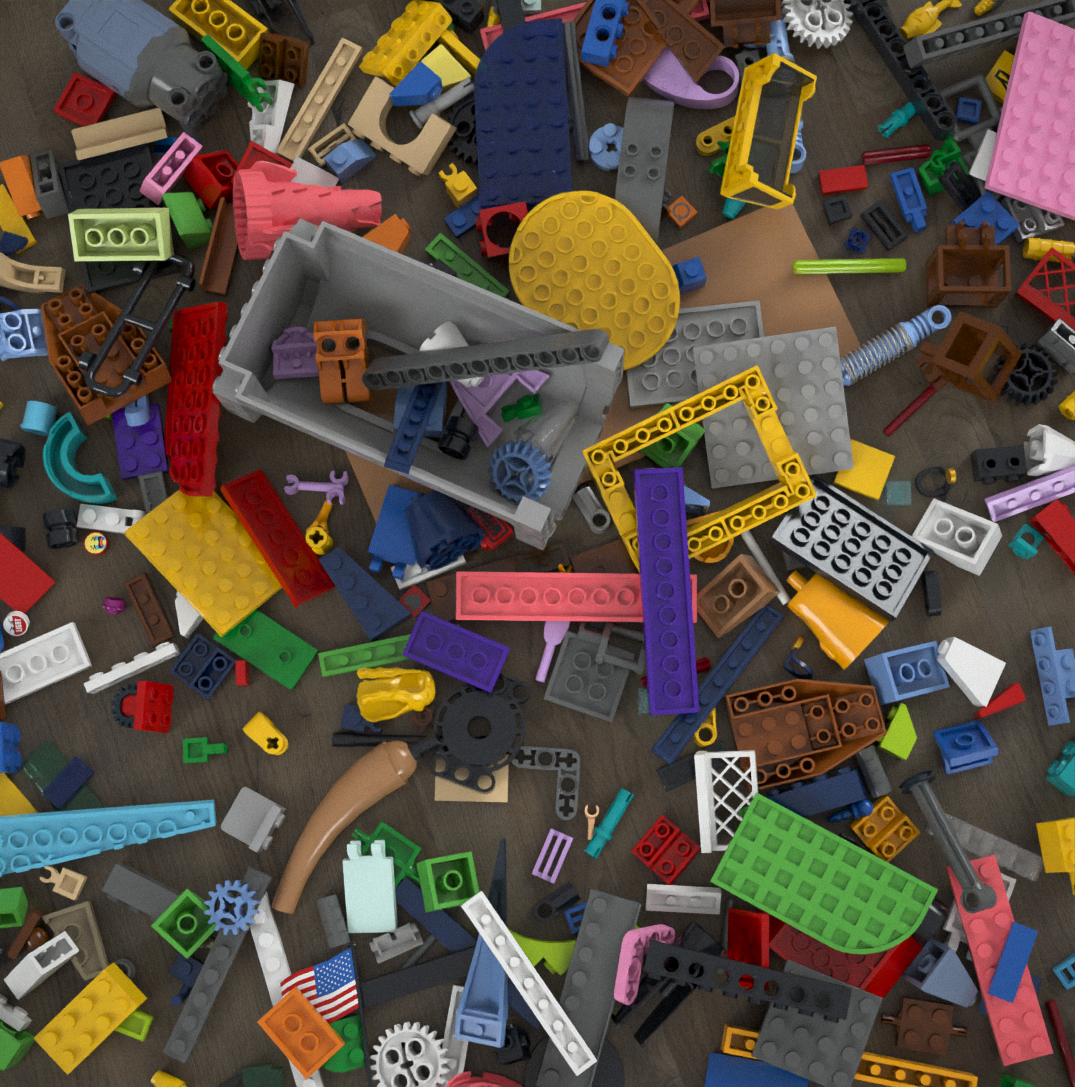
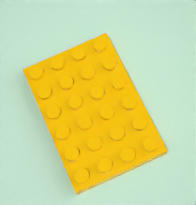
(206, 557)

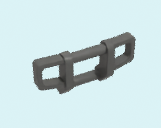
(602, 640)

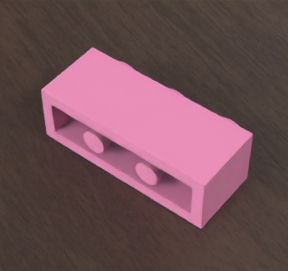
(170, 168)

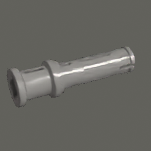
(456, 93)

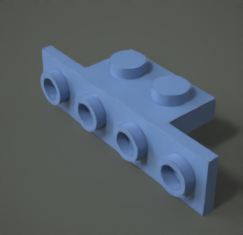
(1055, 674)

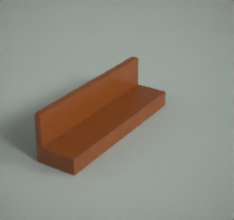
(221, 252)

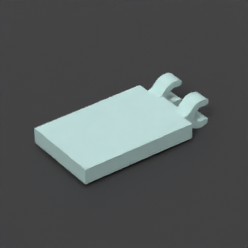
(369, 889)

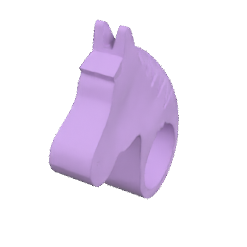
(673, 83)

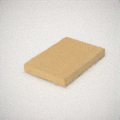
(452, 792)

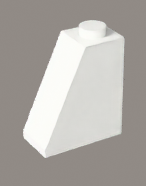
(970, 669)
(40, 965)

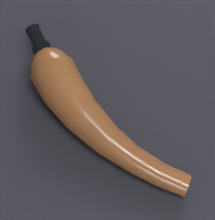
(359, 788)

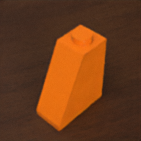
(20, 183)
(391, 234)

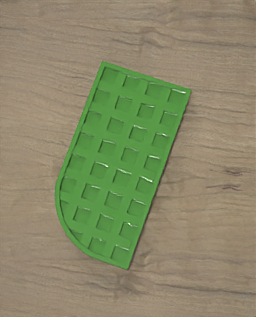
(820, 881)

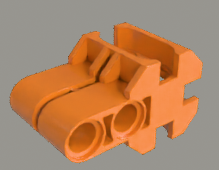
(331, 363)

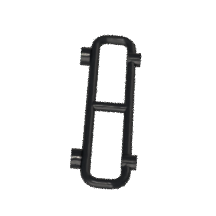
(145, 270)

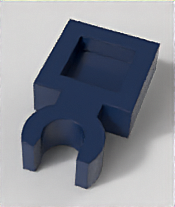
(354, 721)

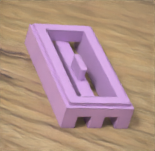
(544, 875)

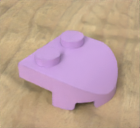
(294, 354)

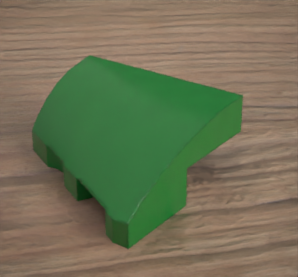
(938, 163)

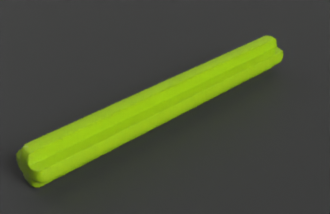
(849, 266)

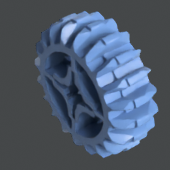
(518, 457)

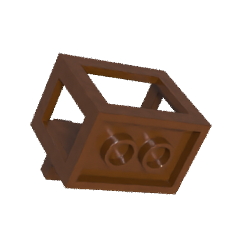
(745, 20)
(966, 269)
(966, 354)

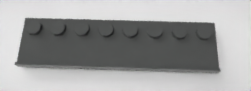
(590, 983)

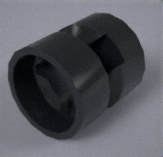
(459, 435)
(60, 528)

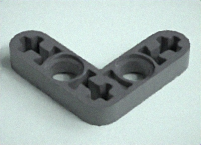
(563, 772)

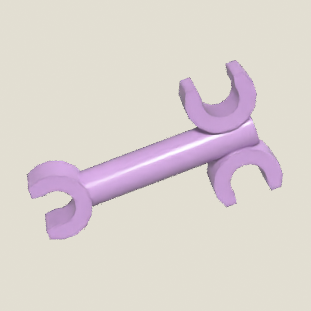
(333, 489)

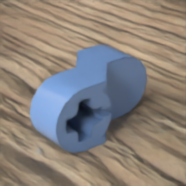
(138, 412)

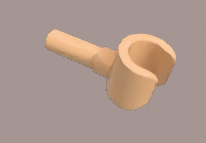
(591, 821)

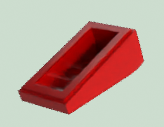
(1008, 697)

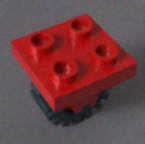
(144, 706)

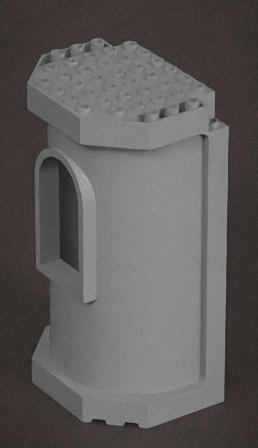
(339, 276)

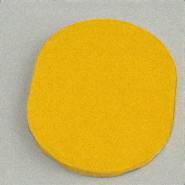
(596, 269)

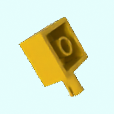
(1058, 846)

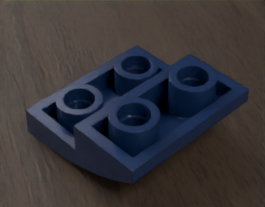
(202, 665)

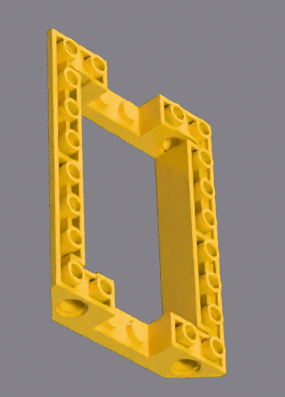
(750, 387)

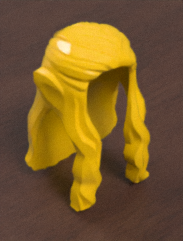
(393, 695)

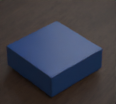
(968, 110)

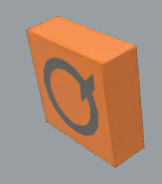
(681, 212)

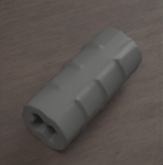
(873, 771)
(333, 921)

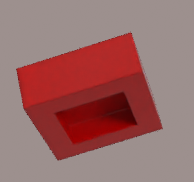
(242, 673)

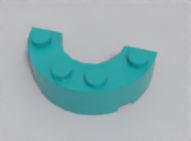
(61, 468)

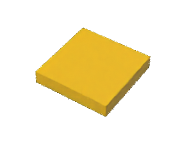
(869, 471)

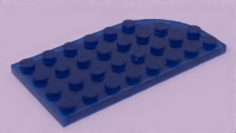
(523, 116)

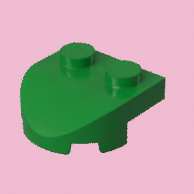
(352, 1053)

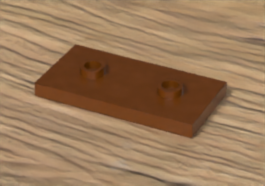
(605, 559)

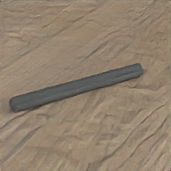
(575, 91)

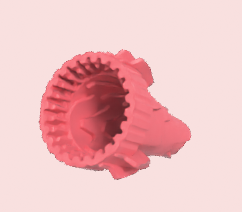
(270, 204)

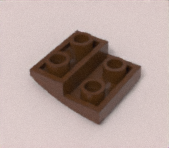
(283, 58)

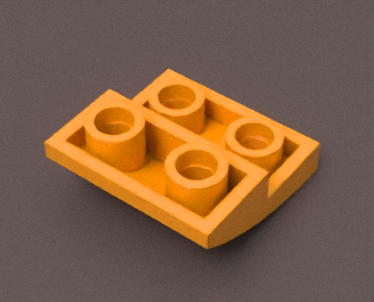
(885, 830)

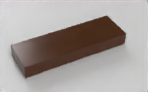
(149, 609)

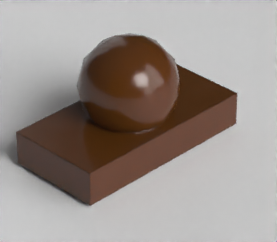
(30, 936)

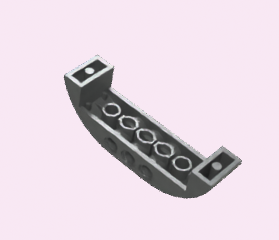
(644, 160)

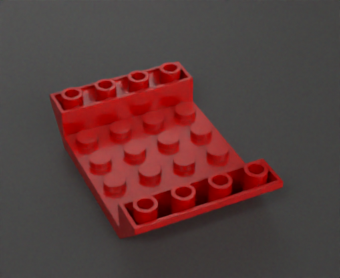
(869, 972)

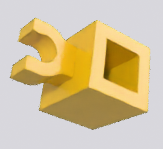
(459, 186)

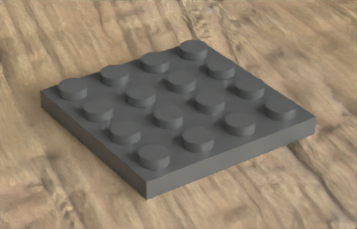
(816, 1047)

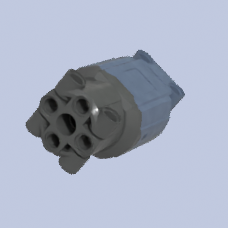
(144, 58)

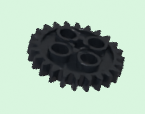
(464, 118)

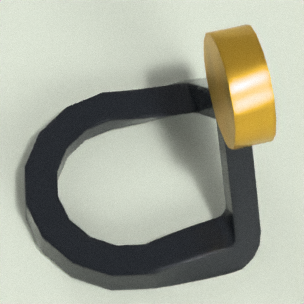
(949, 474)

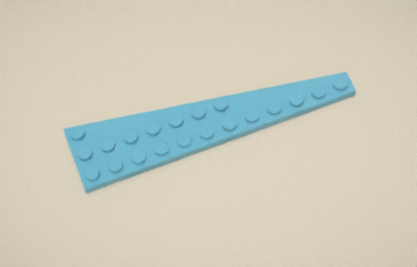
(62, 836)

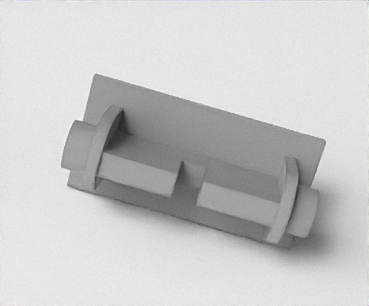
(391, 946)

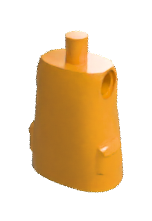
(834, 617)

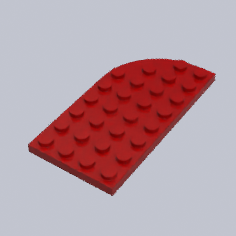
(191, 404)

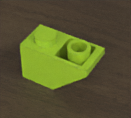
(900, 733)

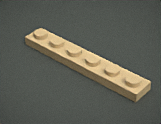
(319, 100)

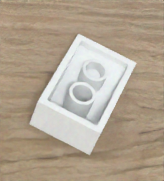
(958, 536)

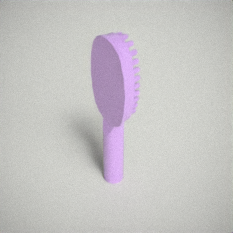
(553, 634)

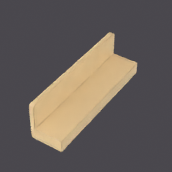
(119, 133)

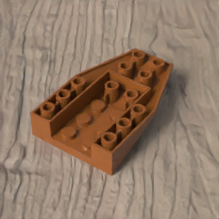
(80, 324)
(802, 727)

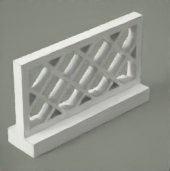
(706, 794)

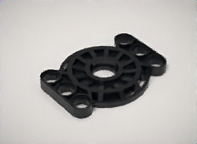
(476, 753)

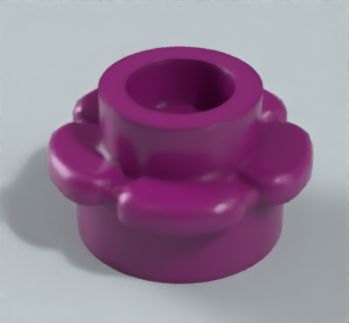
(114, 605)

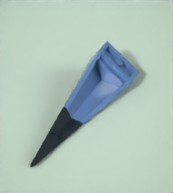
(485, 996)

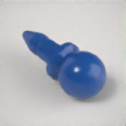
(860, 809)

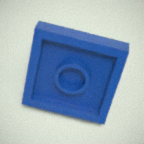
(965, 746)

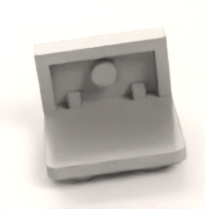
(253, 819)

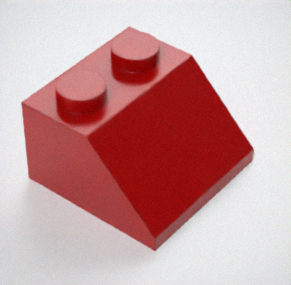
(210, 176)

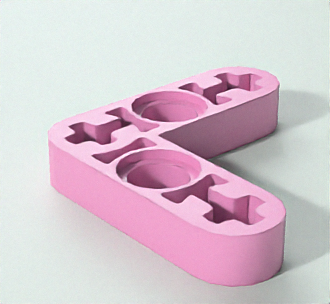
(633, 948)

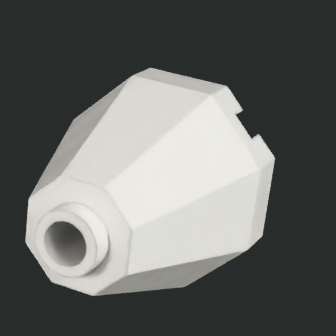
(1048, 451)

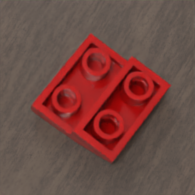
(666, 850)

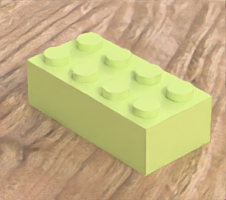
(121, 234)

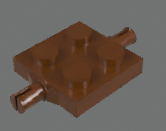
(924, 1025)

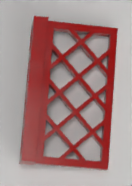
(1044, 304)

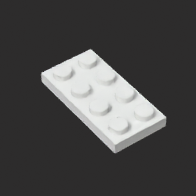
(42, 662)

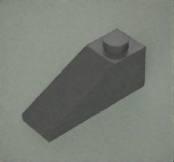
(48, 184)

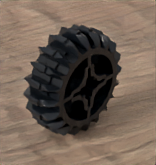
(1043, 371)

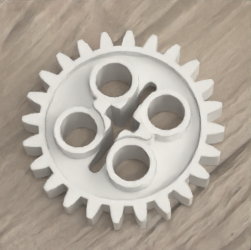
(817, 20)
(430, 1056)

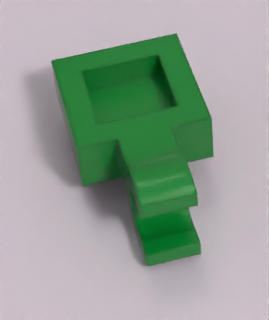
(199, 750)

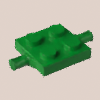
(396, 846)

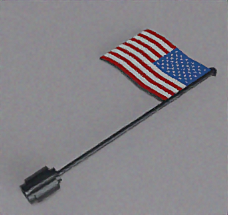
(333, 991)

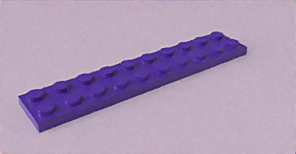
(665, 591)

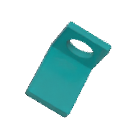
(1021, 547)

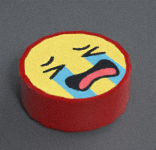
(96, 543)

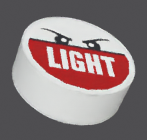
(16, 623)

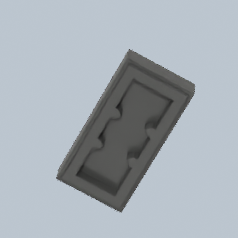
(152, 490)

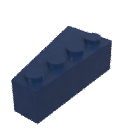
(368, 600)
(822, 794)

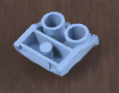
(22, 334)

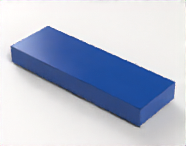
(1012, 962)

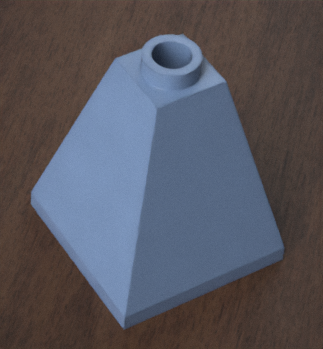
(941, 974)

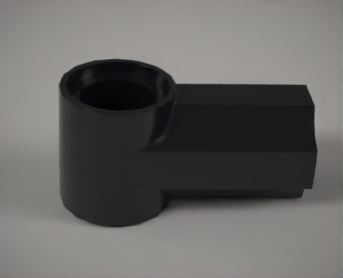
(558, 901)

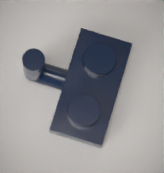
(186, 971)

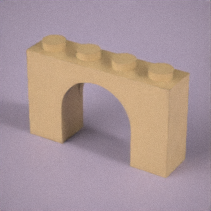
(370, 121)

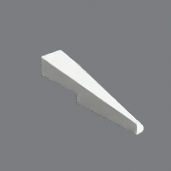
(268, 125)

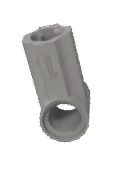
(591, 508)

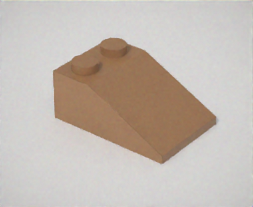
(735, 595)

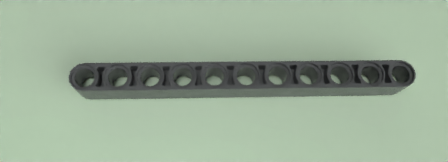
(487, 359)

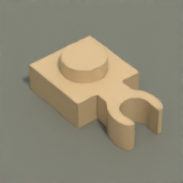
(66, 883)

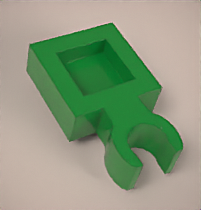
(526, 407)

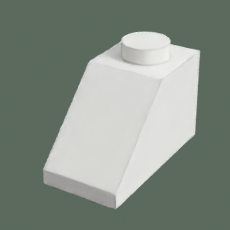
(187, 616)

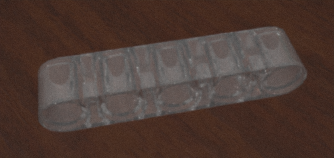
(1007, 854)

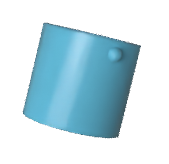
(39, 418)

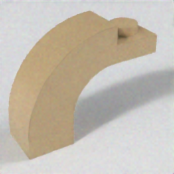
(29, 277)

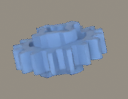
(225, 899)

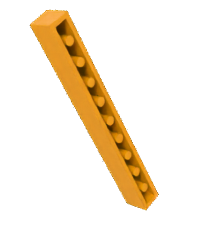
(872, 1066)

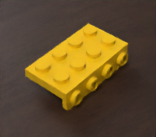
(406, 41)

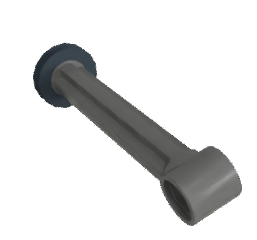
(975, 894)

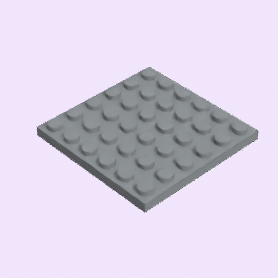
(810, 400)

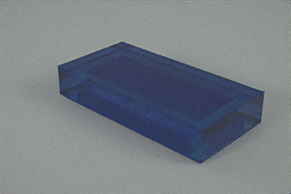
(68, 782)

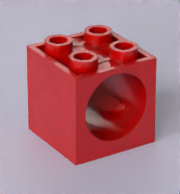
(515, 212)

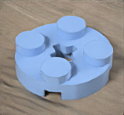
(598, 147)

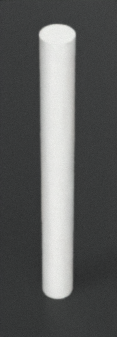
(764, 564)

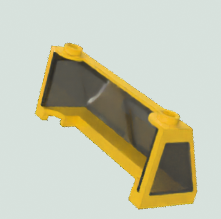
(766, 132)

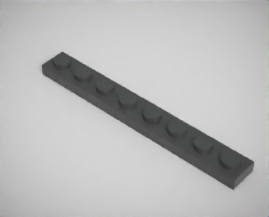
(212, 976)

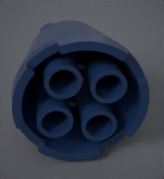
(440, 530)

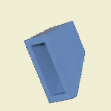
(349, 159)

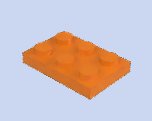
(301, 1032)

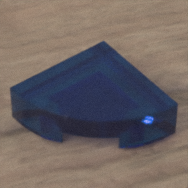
(12, 243)

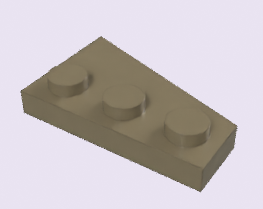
(82, 928)

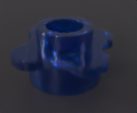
(857, 234)

